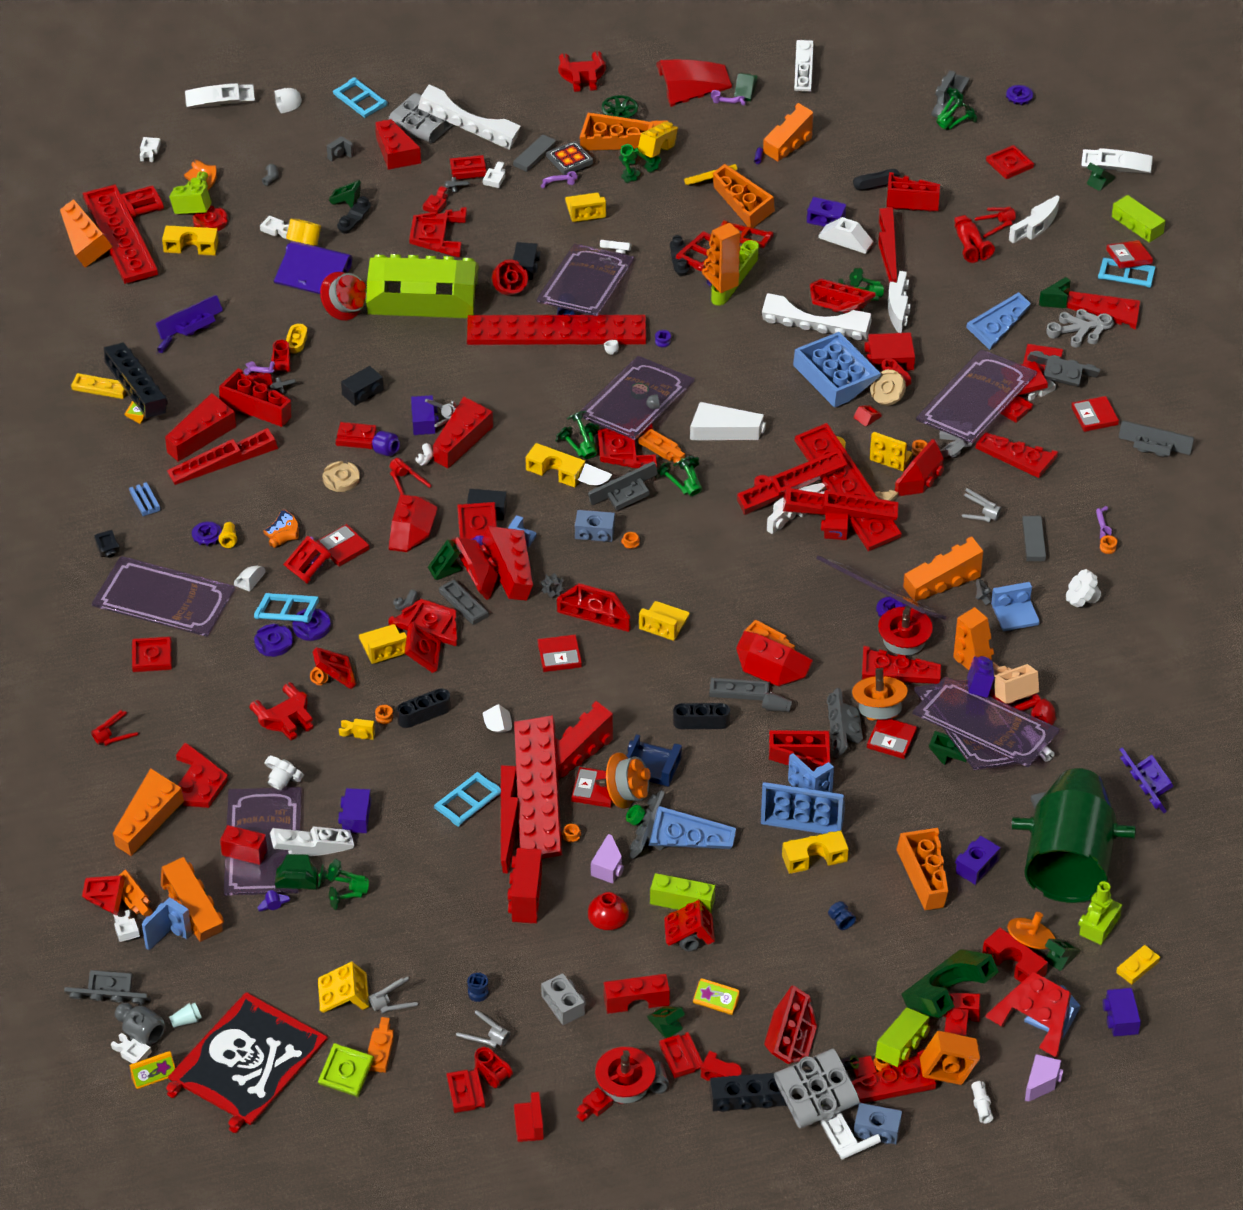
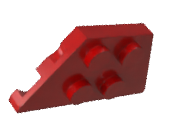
(432, 617)

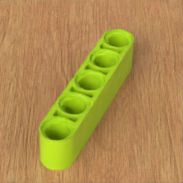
(748, 257)

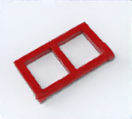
(768, 235)
(693, 245)

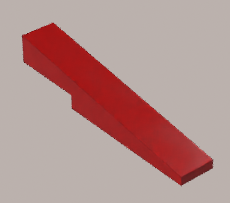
(887, 242)
(224, 456)
(793, 478)
(838, 502)
(509, 814)

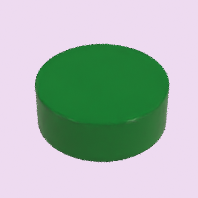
(635, 814)

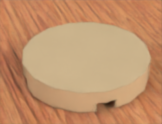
(888, 388)
(341, 476)

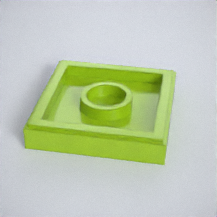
(345, 1070)

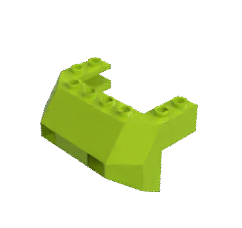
(418, 286)

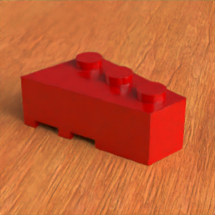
(396, 145)
(912, 194)
(808, 746)

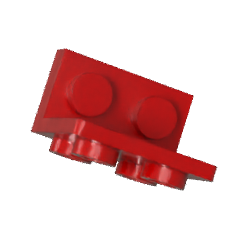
(689, 920)

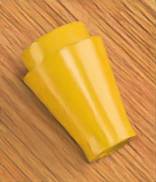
(228, 535)

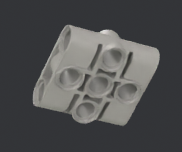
(418, 122)
(837, 1095)

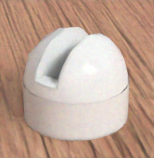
(611, 346)

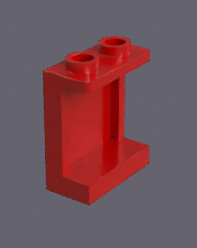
(890, 345)

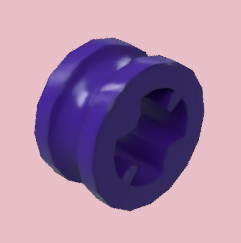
(662, 338)

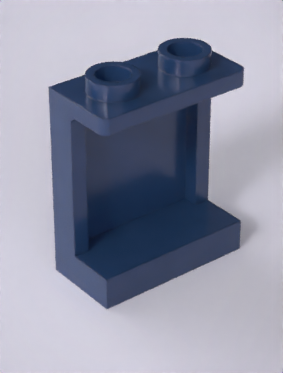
(658, 760)

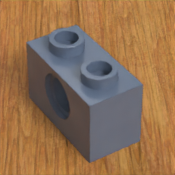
(594, 525)
(869, 1116)

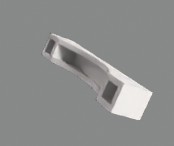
(495, 130)
(852, 324)

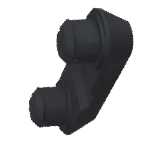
(874, 180)
(354, 216)
(680, 265)

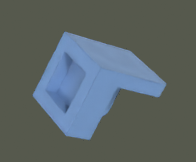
(517, 524)

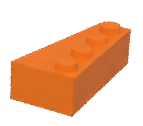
(611, 132)
(84, 235)
(189, 892)

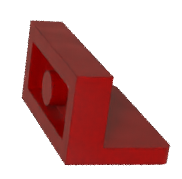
(529, 1119)

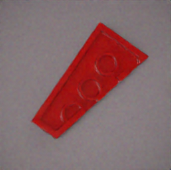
(899, 667)

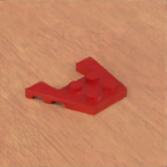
(430, 228)
(621, 450)
(202, 780)
(1040, 1001)

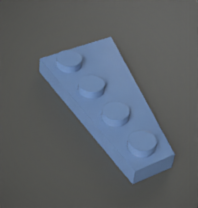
(998, 320)
(685, 830)

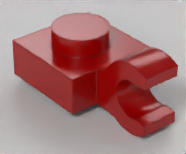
(437, 202)
(596, 1103)

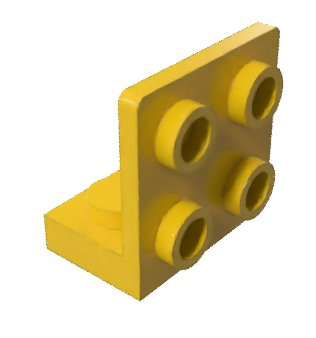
(586, 207)
(889, 451)
(662, 620)
(383, 643)
(343, 985)

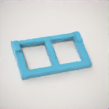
(352, 103)
(1151, 269)
(313, 600)
(459, 791)

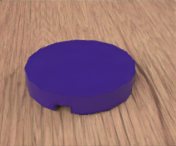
(315, 629)
(273, 640)

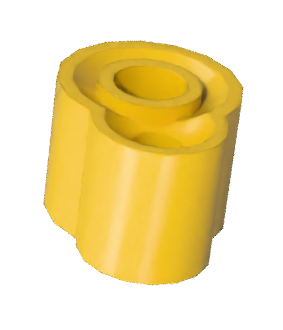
(303, 231)

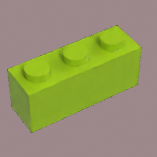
(1138, 218)
(679, 892)
(902, 1037)

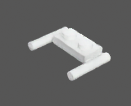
(842, 1137)

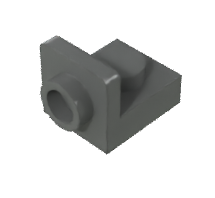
(339, 147)

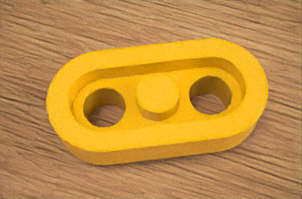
(297, 337)

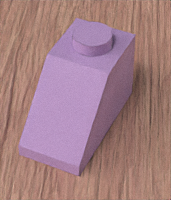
(607, 861)
(1043, 1077)

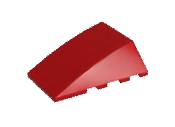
(692, 78)

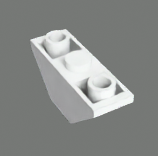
(847, 234)

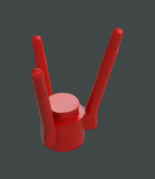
(1005, 215)
(399, 468)
(102, 732)

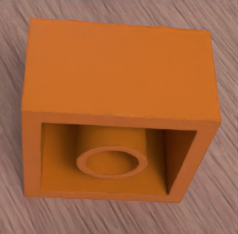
(949, 1057)

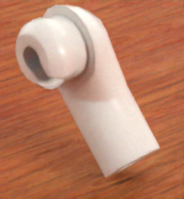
(427, 456)

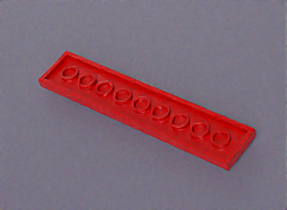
(555, 329)

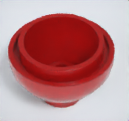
(608, 911)

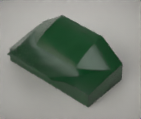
(296, 873)

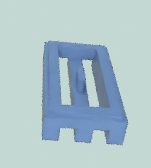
(140, 489)

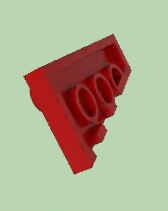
(1120, 309)
(1025, 458)
(893, 1081)

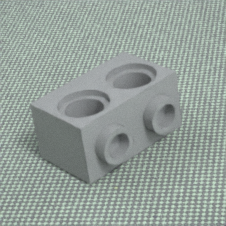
(563, 999)

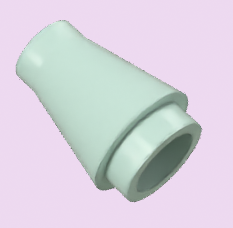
(186, 1015)

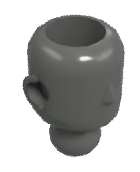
(140, 1023)

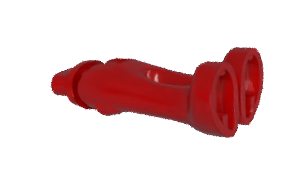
(968, 231)

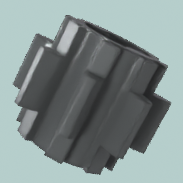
(552, 590)

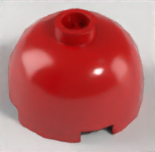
(509, 277)

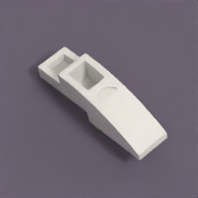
(803, 65)
(219, 94)
(1118, 160)
(1038, 222)
(898, 302)
(780, 517)
(313, 843)

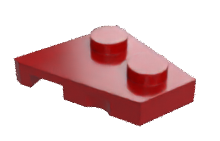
(335, 665)
(104, 892)

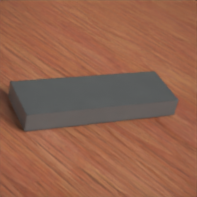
(534, 153)
(1033, 538)
(463, 602)
(738, 689)

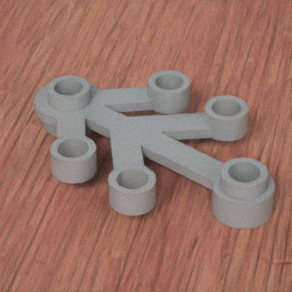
(1100, 323)

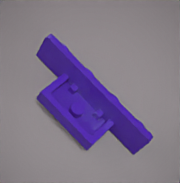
(191, 318)
(1152, 778)

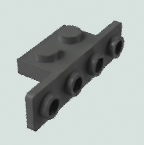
(953, 81)
(1063, 370)
(1155, 439)
(626, 488)
(844, 723)
(645, 829)
(108, 985)

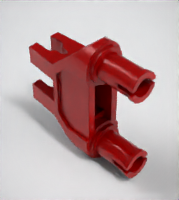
(582, 71)
(286, 714)

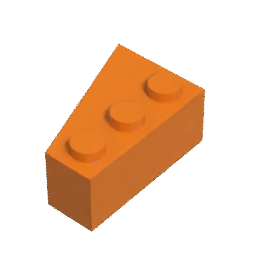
(790, 135)
(972, 637)

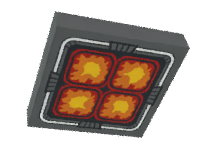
(569, 157)

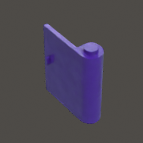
(308, 265)

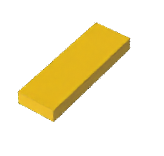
(704, 176)
(98, 386)

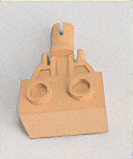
(1015, 683)

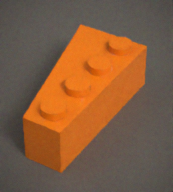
(743, 196)
(723, 258)
(945, 571)
(147, 811)
(924, 865)

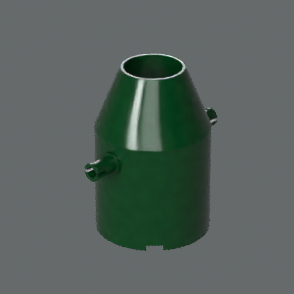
(1071, 837)

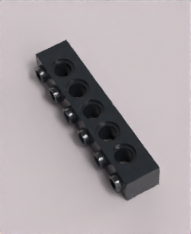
(135, 380)
(749, 1092)

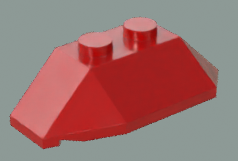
(839, 296)
(921, 471)
(411, 522)
(478, 564)
(594, 606)
(771, 660)
(792, 1027)

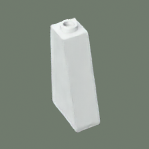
(725, 423)

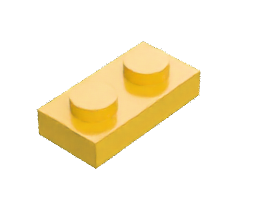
(1138, 964)

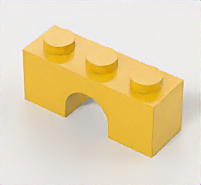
(658, 137)
(179, 236)
(544, 458)
(829, 846)

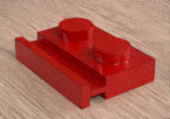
(468, 167)
(1017, 409)
(355, 435)
(681, 1054)
(465, 1090)

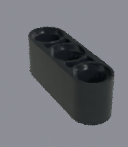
(423, 708)
(701, 716)

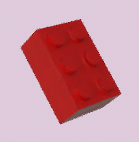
(525, 886)

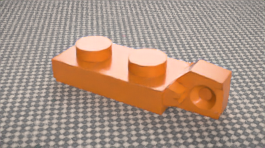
(661, 445)
(768, 632)
(134, 895)
(381, 1046)

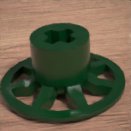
(619, 109)

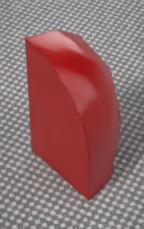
(1044, 711)

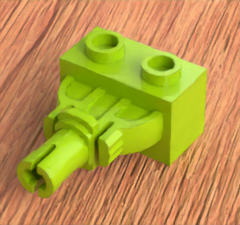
(191, 197)
(1101, 915)

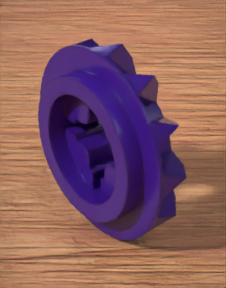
(1014, 91)
(203, 529)
(886, 604)

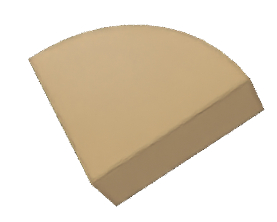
(891, 495)

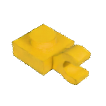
(360, 728)

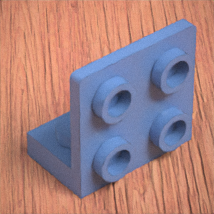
(1014, 606)
(803, 777)
(167, 917)

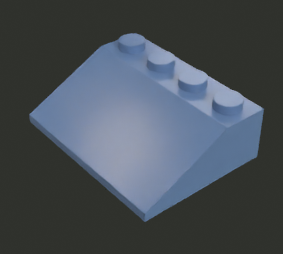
(835, 368)
(802, 808)

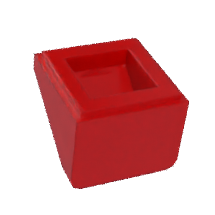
(262, 378)
(866, 415)

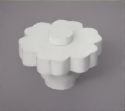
(1083, 589)
(282, 772)

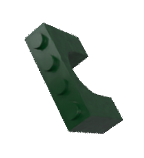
(930, 993)

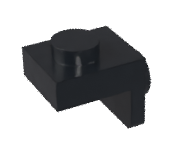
(106, 544)

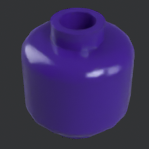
(385, 443)

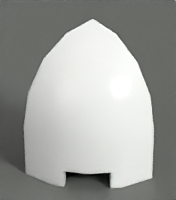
(287, 99)
(593, 475)
(249, 577)
(498, 719)

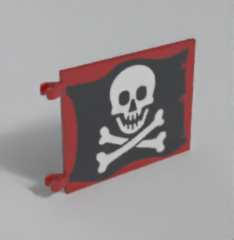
(246, 1059)

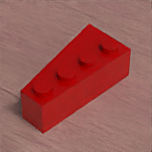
(255, 399)
(202, 426)
(461, 432)
(511, 556)
(584, 738)

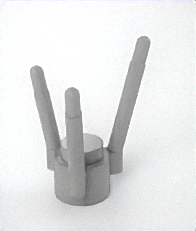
(447, 410)
(990, 509)
(380, 999)
(498, 1034)

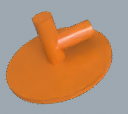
(1030, 931)

